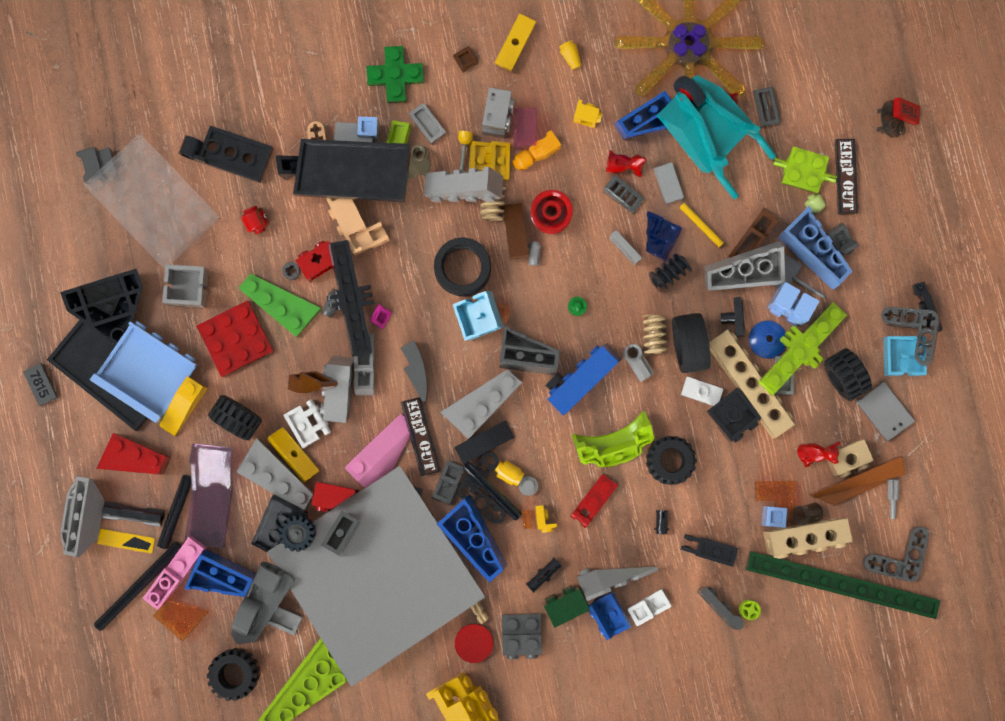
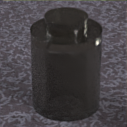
(808, 513)

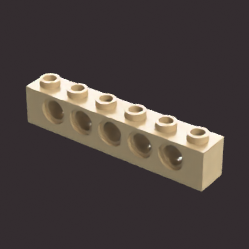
(739, 379)

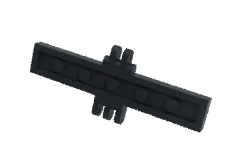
(350, 298)

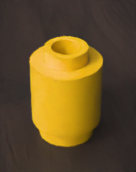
(509, 473)

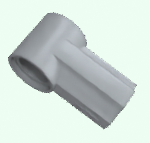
(639, 363)

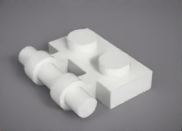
(301, 425)

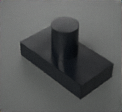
(735, 317)

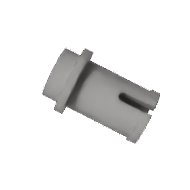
(534, 253)

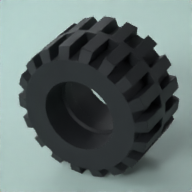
(848, 374)
(234, 417)
(687, 456)
(217, 679)

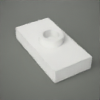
(701, 391)

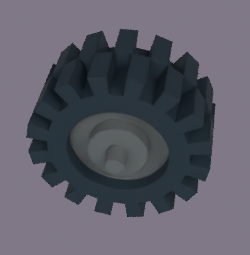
(297, 532)

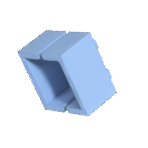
(787, 304)

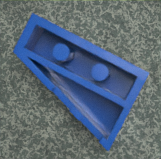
(644, 118)

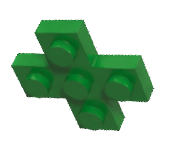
(395, 74)

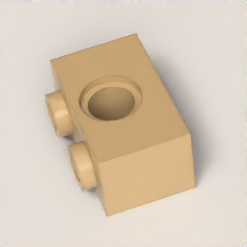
(861, 458)

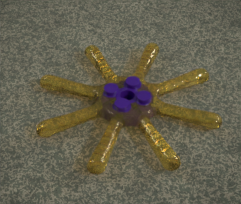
(689, 56)

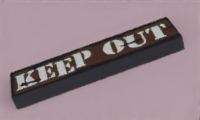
(846, 176)
(420, 436)

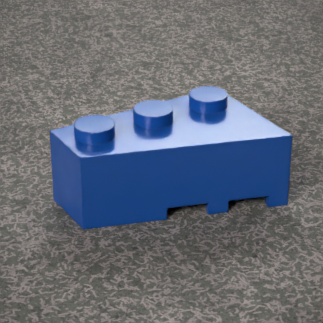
(219, 575)

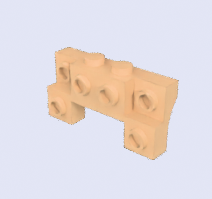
(353, 227)

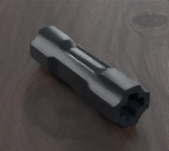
(118, 511)

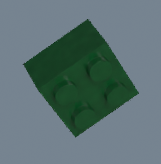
(565, 606)

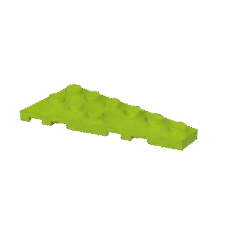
(311, 682)

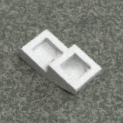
(649, 607)

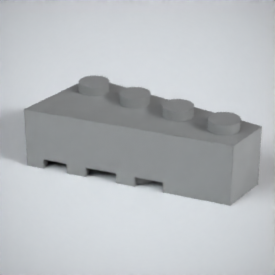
(464, 185)

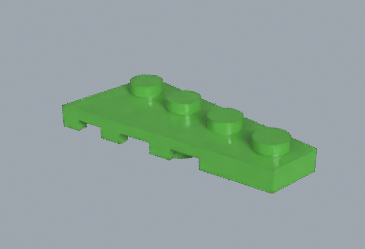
(283, 306)

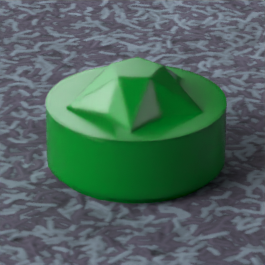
(577, 306)

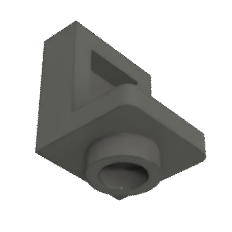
(842, 240)

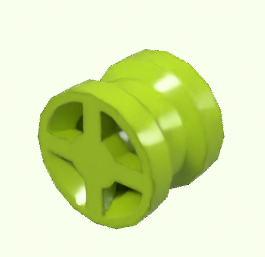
(753, 610)

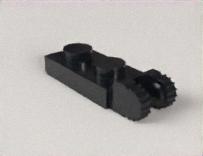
(712, 550)

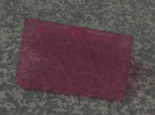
(525, 127)

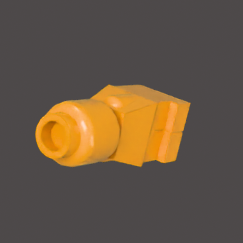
(544, 149)

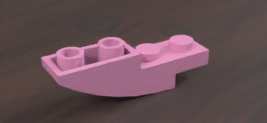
(174, 573)

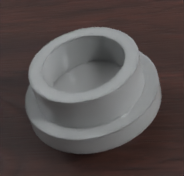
(528, 485)

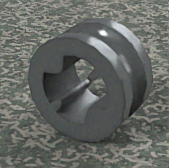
(294, 275)

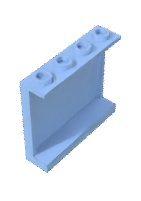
(144, 371)

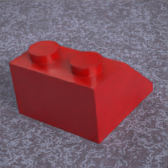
(330, 496)

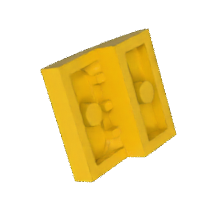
(492, 155)

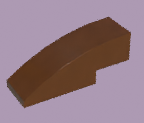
(515, 231)
(756, 232)
(310, 382)

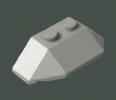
(81, 516)

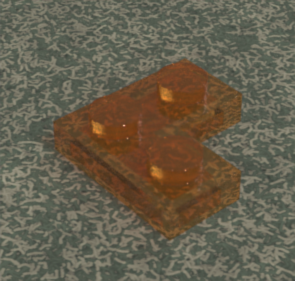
(778, 491)

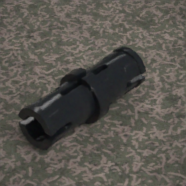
(533, 584)

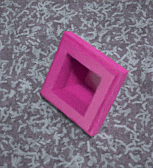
(380, 316)

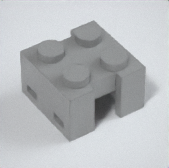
(497, 111)

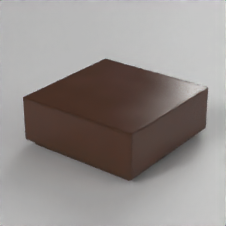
(465, 59)

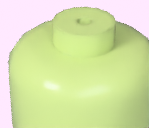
(816, 203)

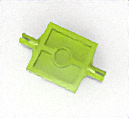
(804, 170)

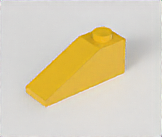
(182, 405)

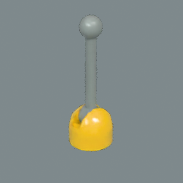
(465, 138)

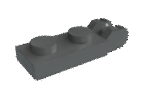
(720, 608)

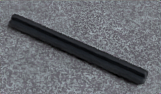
(138, 586)

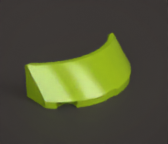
(615, 447)

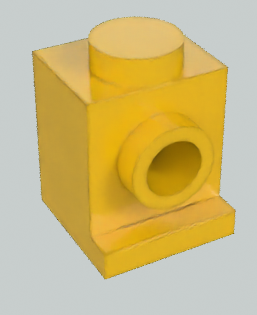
(587, 114)

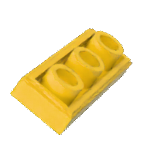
(519, 33)
(293, 455)

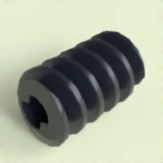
(669, 271)

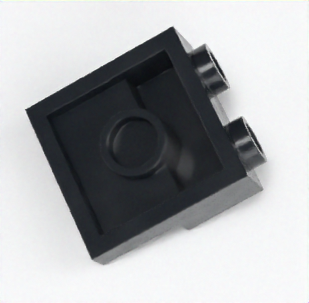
(734, 415)

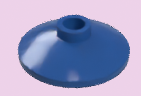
(758, 341)

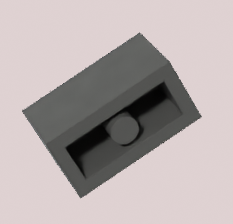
(340, 533)

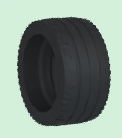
(448, 248)
(691, 342)

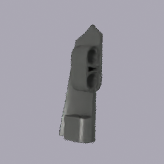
(260, 603)

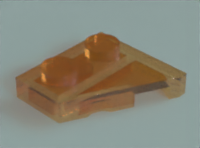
(179, 618)

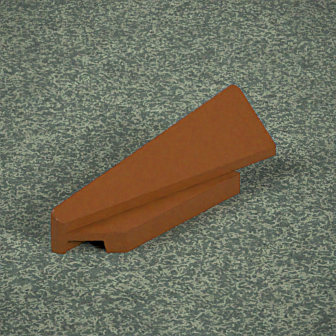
(861, 481)

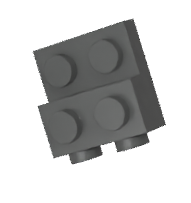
(521, 635)

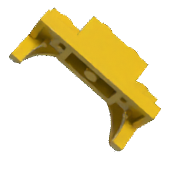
(472, 703)

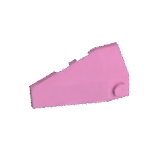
(380, 454)

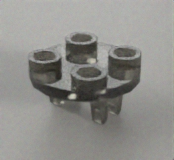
(890, 125)

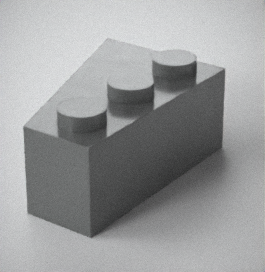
(526, 354)

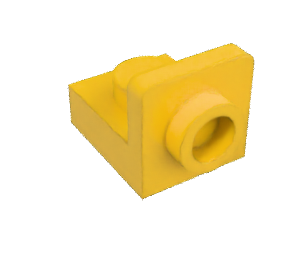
(541, 517)

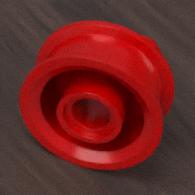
(551, 199)

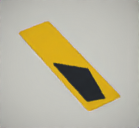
(126, 541)

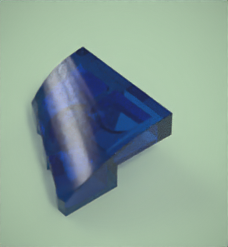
(660, 236)

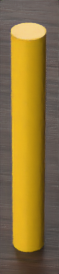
(694, 217)

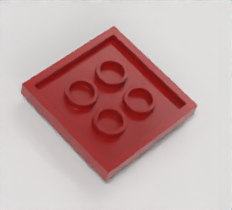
(234, 338)

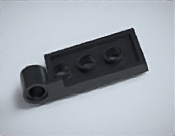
(198, 151)

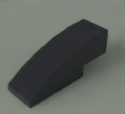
(484, 442)

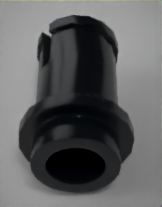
(661, 522)

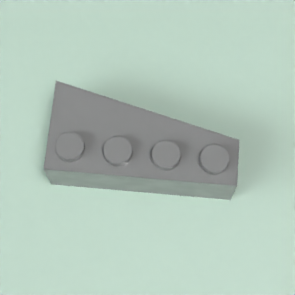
(749, 269)
(478, 406)
(272, 474)

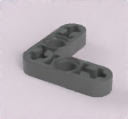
(920, 323)
(902, 566)

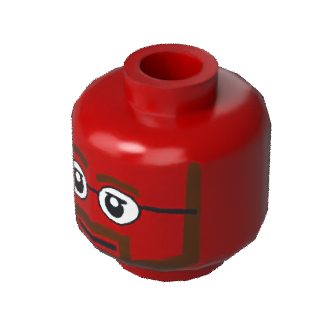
(255, 220)

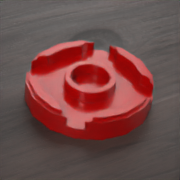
(473, 643)

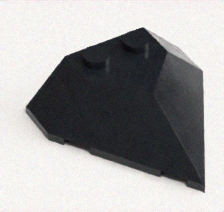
(106, 304)

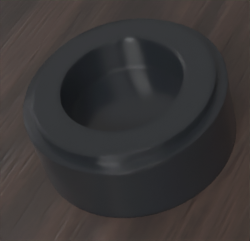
(554, 381)

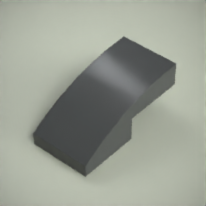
(448, 482)

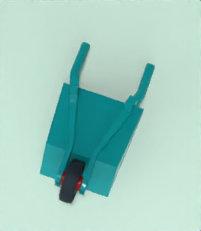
(708, 125)

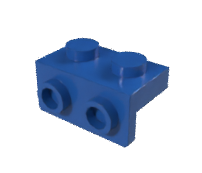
(609, 615)

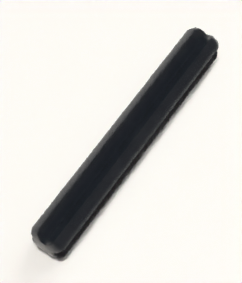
(495, 494)
(174, 512)

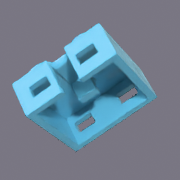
(479, 316)
(900, 356)

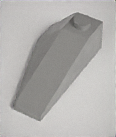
(600, 581)

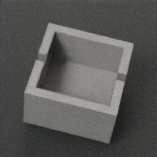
(187, 286)

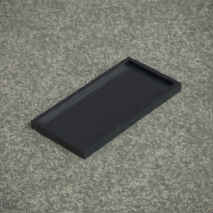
(352, 170)
(83, 355)

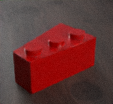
(131, 456)

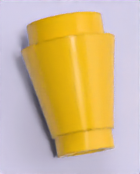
(570, 54)

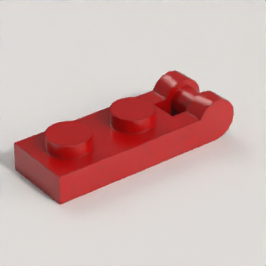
(594, 500)

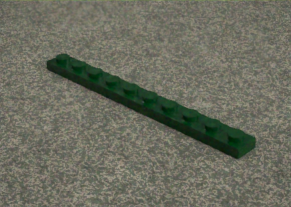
(842, 585)

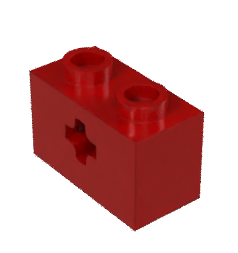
(307, 261)

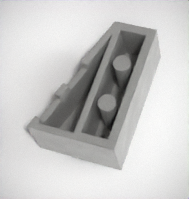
(338, 399)

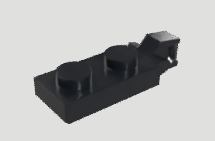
(926, 302)

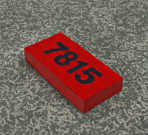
(906, 111)

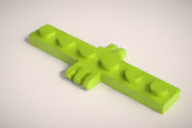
(802, 348)

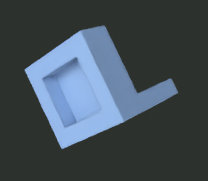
(368, 127)
(774, 516)

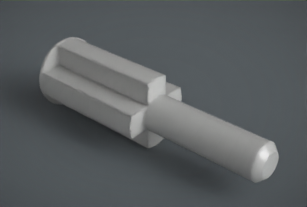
(893, 495)

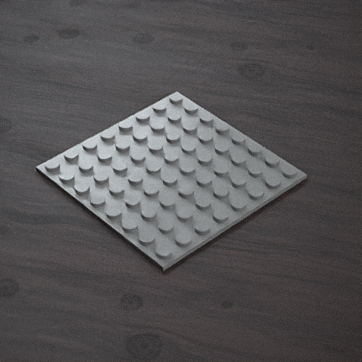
(387, 586)

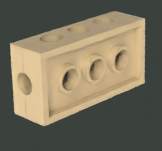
(837, 536)

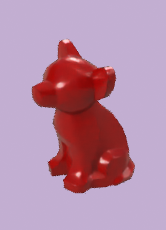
(621, 163)
(813, 452)

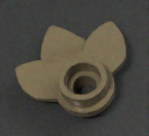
(419, 164)

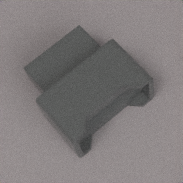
(94, 160)

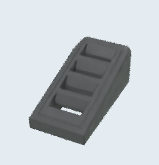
(627, 189)

